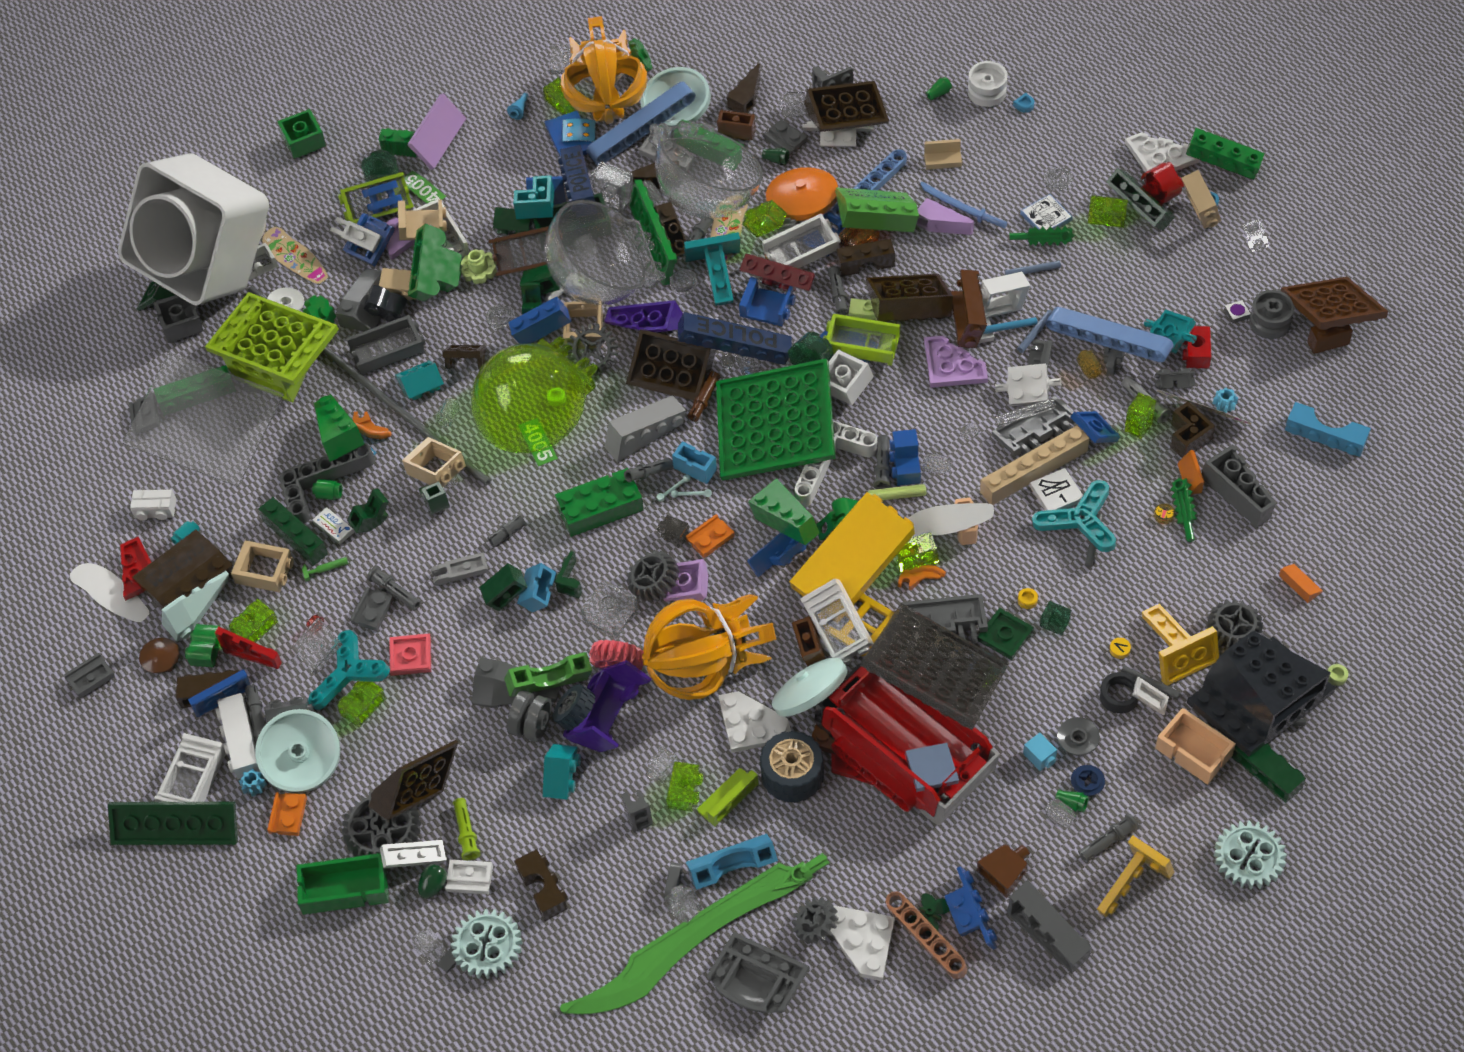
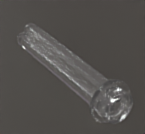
(1002, 419)

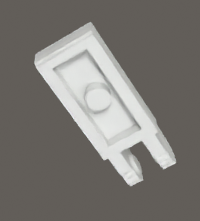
(357, 235)

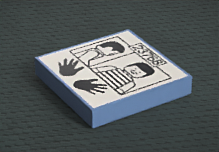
(1046, 213)

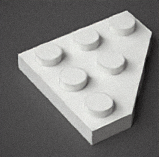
(1152, 152)
(749, 722)
(864, 940)

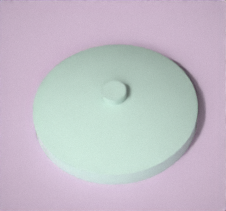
(670, 77)
(809, 687)
(297, 751)

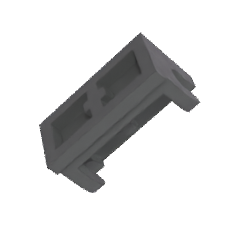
(1041, 354)
(637, 811)

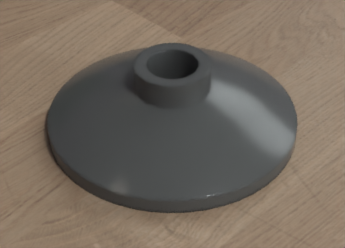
(1078, 728)

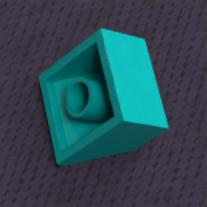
(419, 380)

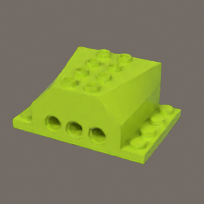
(271, 343)

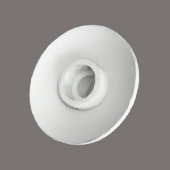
(288, 297)

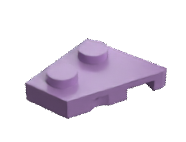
(396, 246)

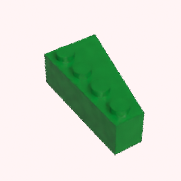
(336, 428)
(783, 512)

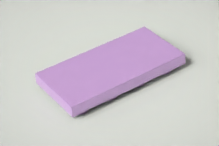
(436, 131)

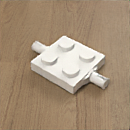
(1027, 384)

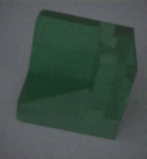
(1055, 618)

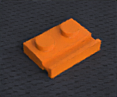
(710, 536)
(287, 814)

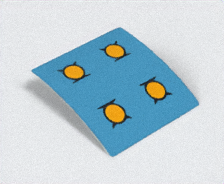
(578, 130)

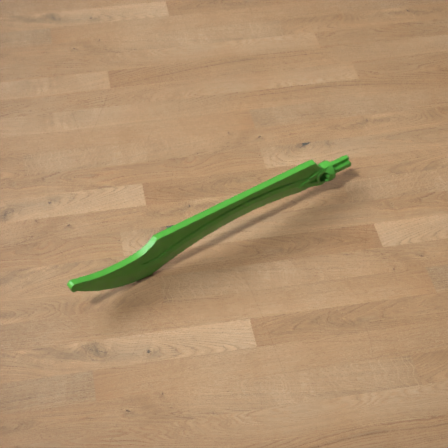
(659, 956)

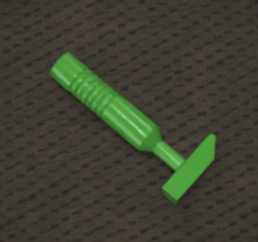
(324, 567)

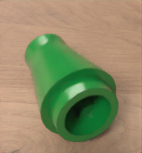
(939, 88)
(1074, 800)

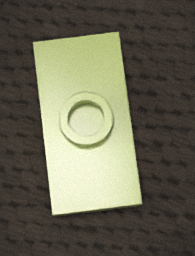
(861, 309)

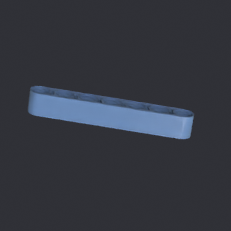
(639, 123)
(1109, 334)

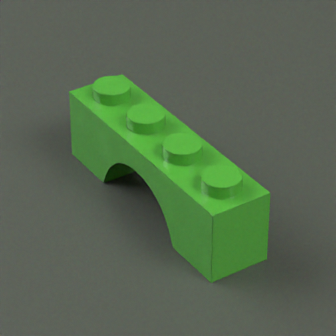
(567, 671)

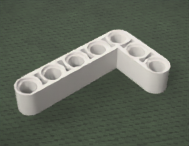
(846, 439)

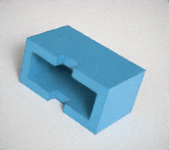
(694, 463)
(538, 581)

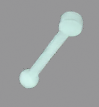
(707, 493)
(660, 497)

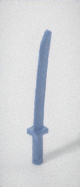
(981, 215)

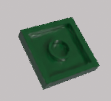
(1005, 634)

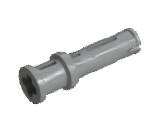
(1161, 413)

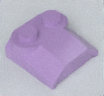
(691, 582)

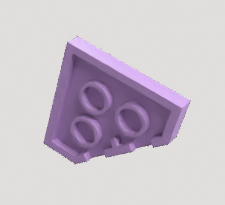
(952, 364)

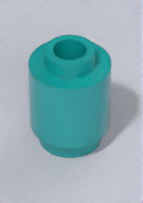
(183, 531)

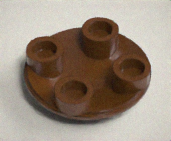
(159, 655)

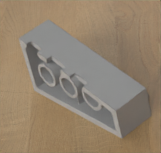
(642, 427)

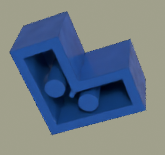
(905, 457)

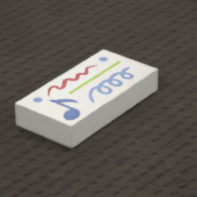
(333, 526)

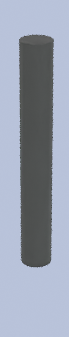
(1092, 549)
(1158, 685)

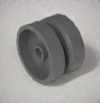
(1271, 314)
(529, 716)

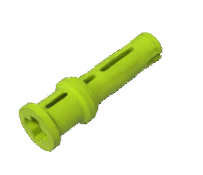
(467, 838)

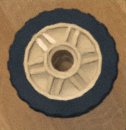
(792, 766)

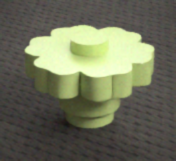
(478, 266)

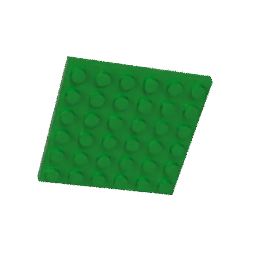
(775, 420)

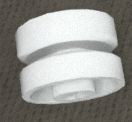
(987, 83)

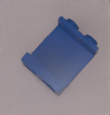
(766, 304)

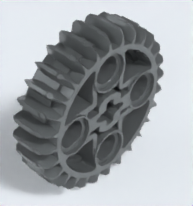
(378, 835)

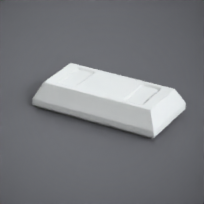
(1150, 696)

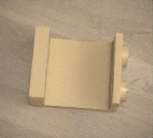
(412, 220)

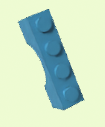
(1347, 438)
(750, 853)

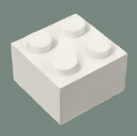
(848, 376)

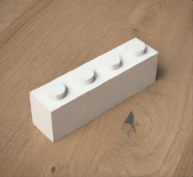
(238, 734)

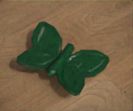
(930, 910)

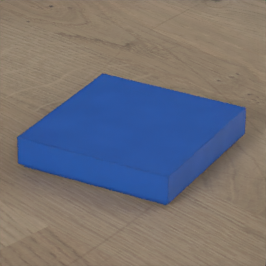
(1095, 427)

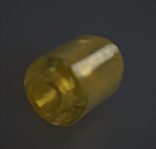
(1089, 364)

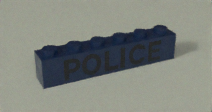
(575, 174)
(734, 338)

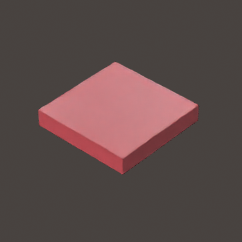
(410, 654)

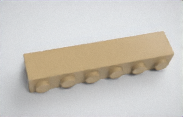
(1034, 465)

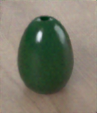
(431, 881)

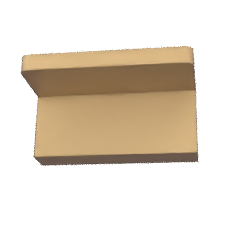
(942, 154)

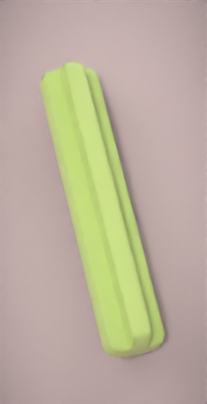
(900, 492)

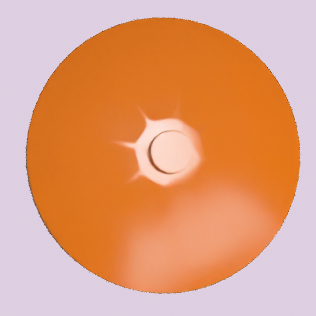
(803, 192)

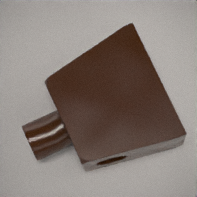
(1004, 868)

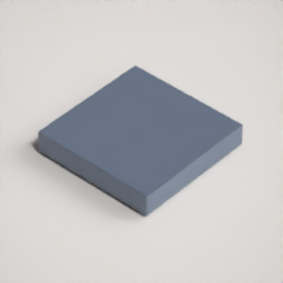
(932, 765)

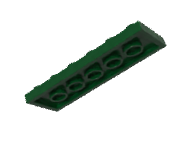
(172, 823)

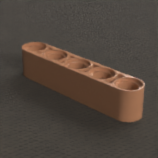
(931, 944)

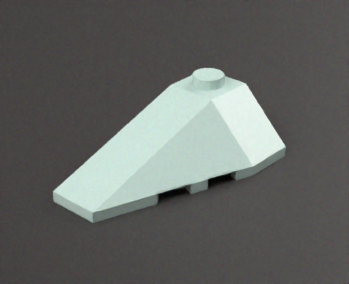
(185, 612)

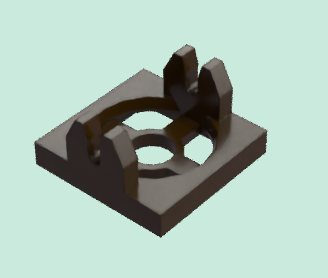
(464, 351)

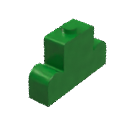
(433, 265)

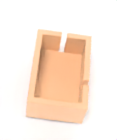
(1195, 745)

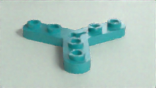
(1070, 518)
(359, 671)

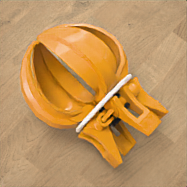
(603, 61)
(694, 652)

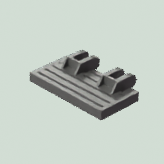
(1021, 434)
(954, 612)

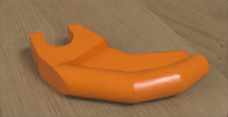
(368, 428)
(918, 574)

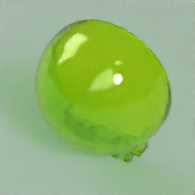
(530, 395)

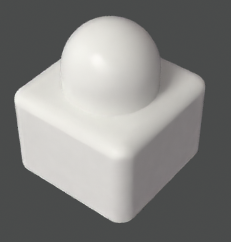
(193, 228)

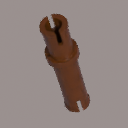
(700, 402)

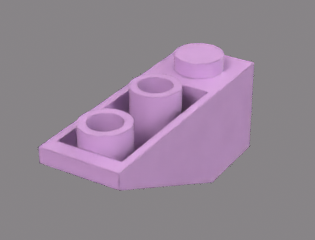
(942, 219)

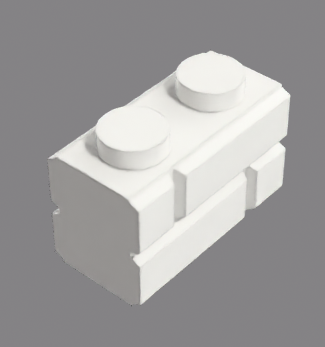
(153, 504)

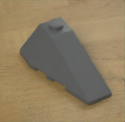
(351, 309)
(490, 686)

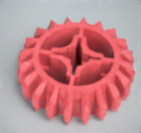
(612, 652)

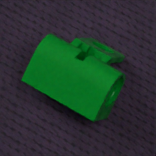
(840, 508)

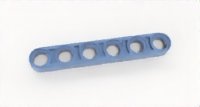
(878, 172)

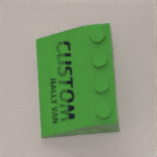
(877, 210)

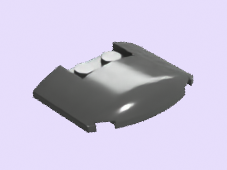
(756, 975)

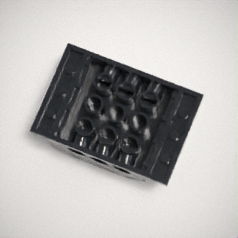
(1259, 691)

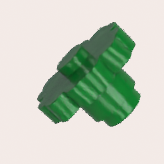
(638, 51)
(319, 308)

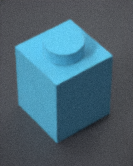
(1040, 752)

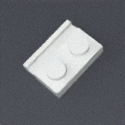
(469, 876)

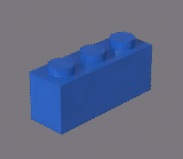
(540, 321)

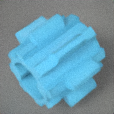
(1225, 400)
(252, 782)

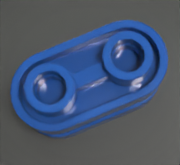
(375, 205)

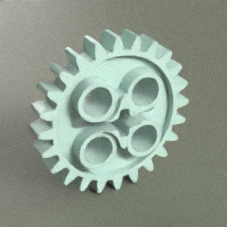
(1268, 864)
(506, 946)

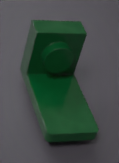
(563, 583)

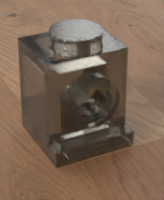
(673, 530)

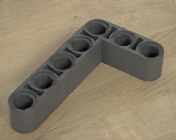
(303, 477)

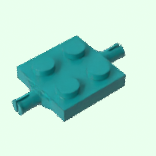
(1174, 327)

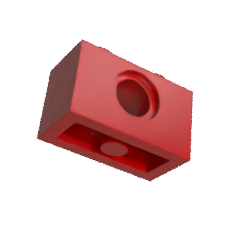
(1198, 353)

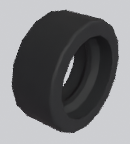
(1111, 704)

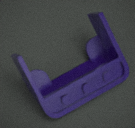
(611, 689)

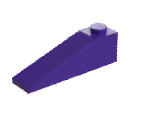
(647, 316)

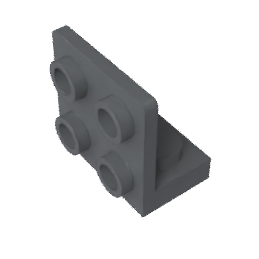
(820, 78)

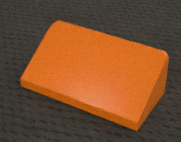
(1190, 469)
(1300, 582)

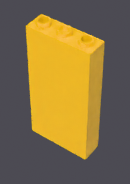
(856, 549)

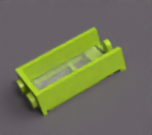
(356, 204)
(863, 338)

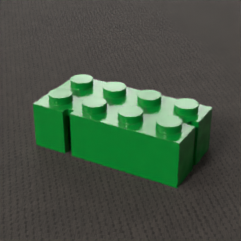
(598, 503)
(342, 884)

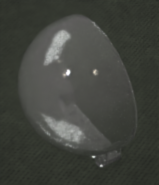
(703, 169)
(599, 254)

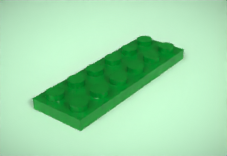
(643, 211)

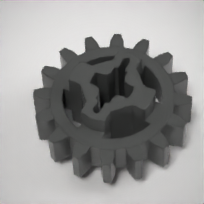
(815, 920)

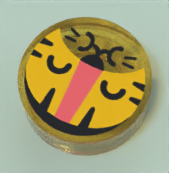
(1164, 513)

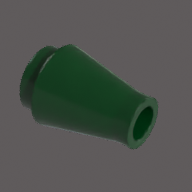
(776, 155)

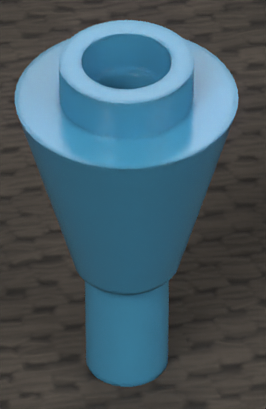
(516, 109)

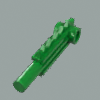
(1050, 235)
(1184, 506)

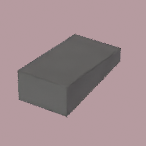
(447, 961)

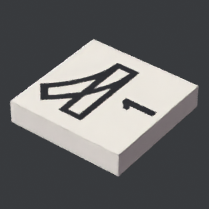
(1056, 491)

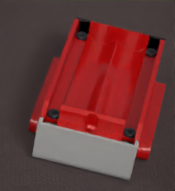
(880, 722)

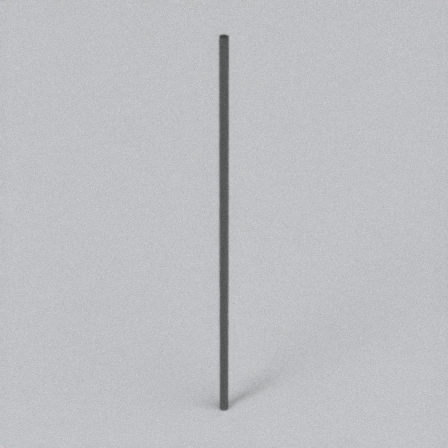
(388, 401)

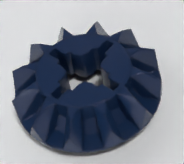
(1082, 773)

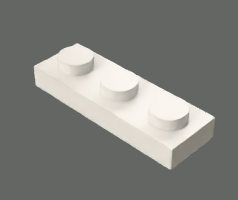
(412, 854)

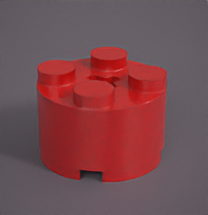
(1163, 182)

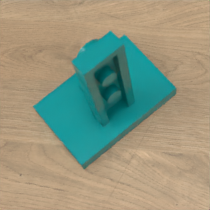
(713, 251)

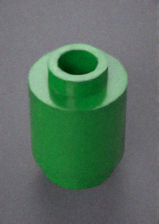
(327, 489)

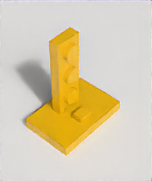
(1185, 652)
(1142, 854)

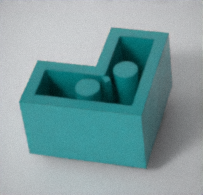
(537, 201)
(558, 770)

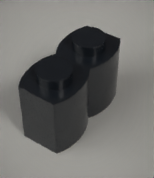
(385, 303)

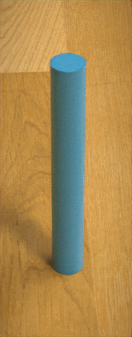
(1011, 325)

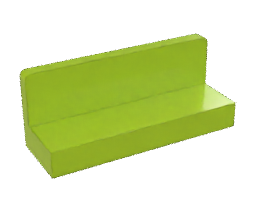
(728, 796)

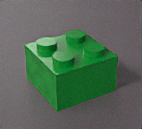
(301, 133)

